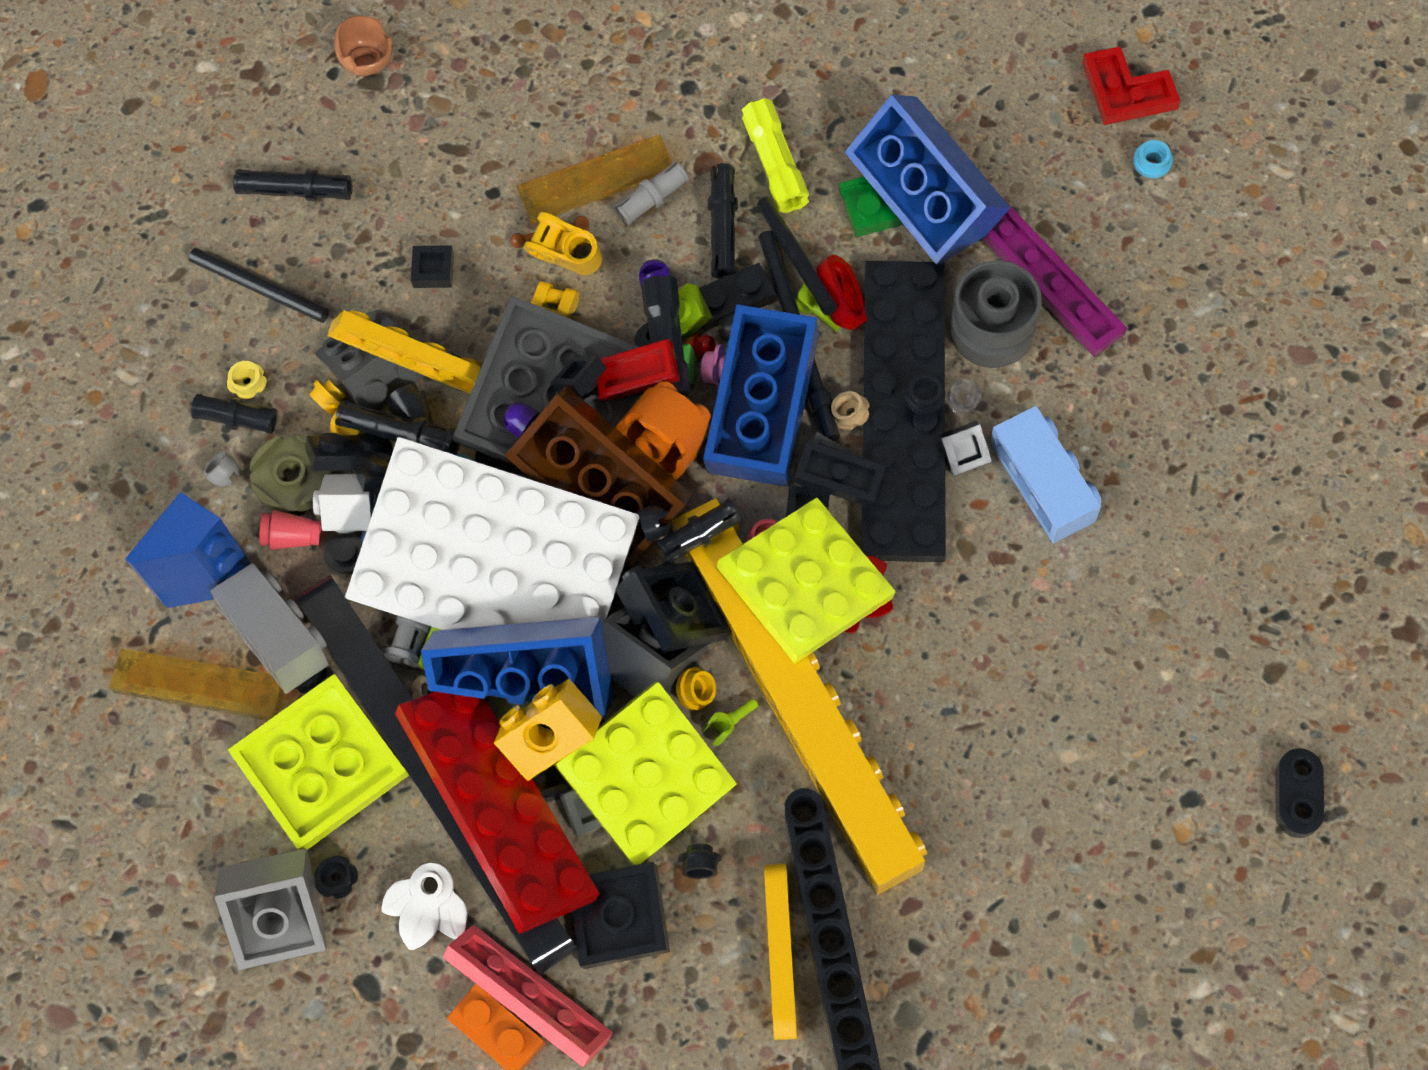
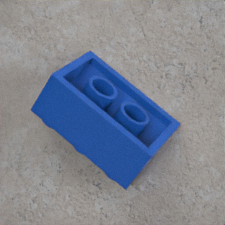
(186, 554)

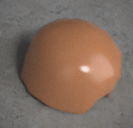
(362, 45)

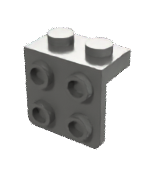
(364, 374)

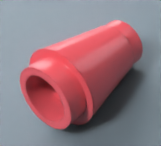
(287, 530)

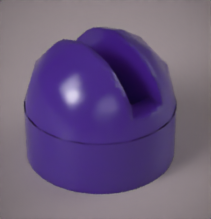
(656, 267)
(519, 418)

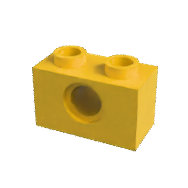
(535, 748)

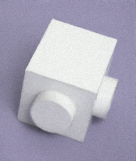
(343, 504)

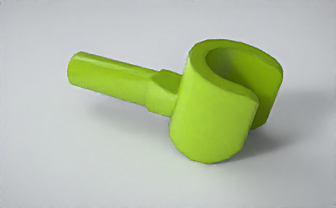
(808, 305)
(725, 722)

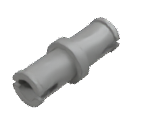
(651, 193)

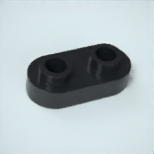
(1299, 790)

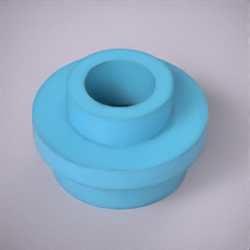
(1153, 150)

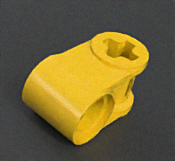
(557, 242)

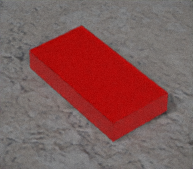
(637, 370)

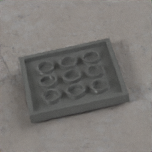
(520, 365)

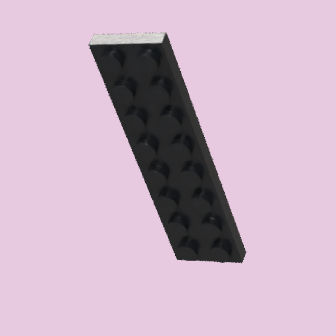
(900, 343)

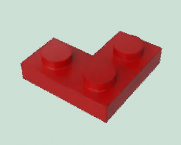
(1124, 96)

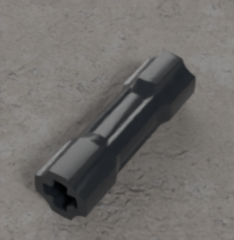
(662, 313)

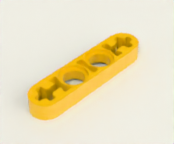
(780, 952)

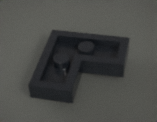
(362, 453)

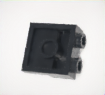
(673, 604)

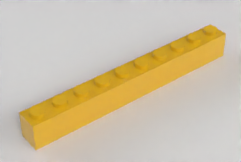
(816, 729)

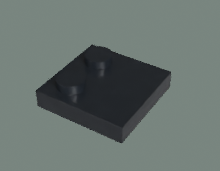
(624, 918)

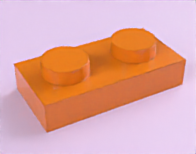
(495, 1030)

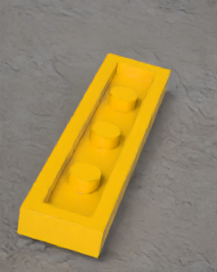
(397, 347)

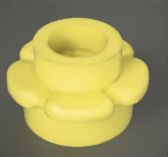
(239, 373)

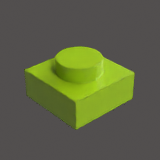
(692, 311)

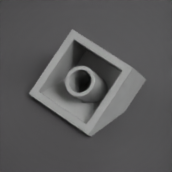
(270, 909)

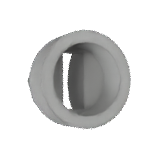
(220, 470)

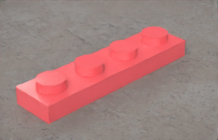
(528, 995)

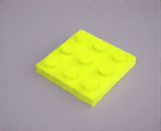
(805, 580)
(318, 763)
(646, 774)

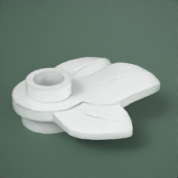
(425, 912)

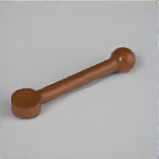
(518, 239)

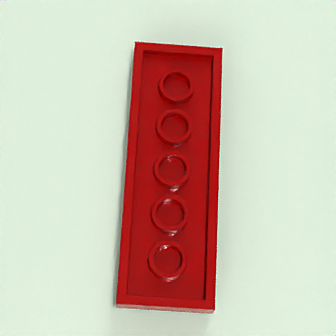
(497, 809)

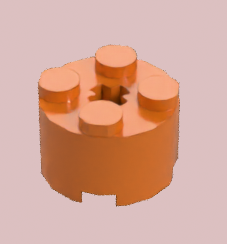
(667, 427)

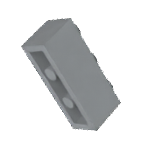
(271, 627)

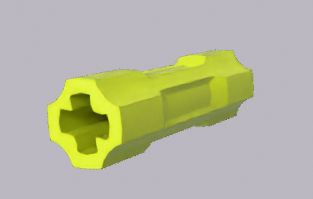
(767, 135)

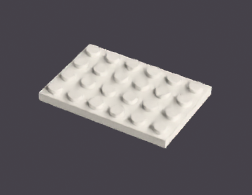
(485, 546)

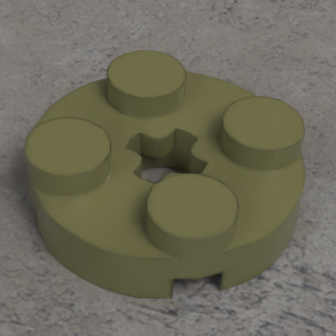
(268, 479)

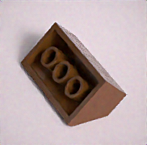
(589, 457)

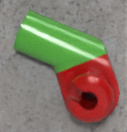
(694, 350)

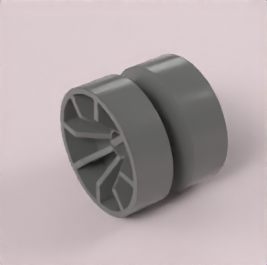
(995, 313)

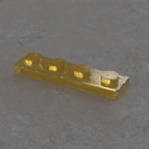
(594, 178)
(196, 684)

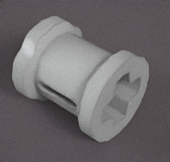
(407, 642)

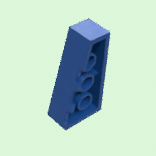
(520, 660)

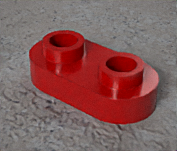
(845, 291)

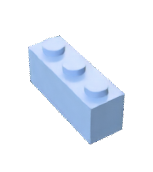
(1046, 474)

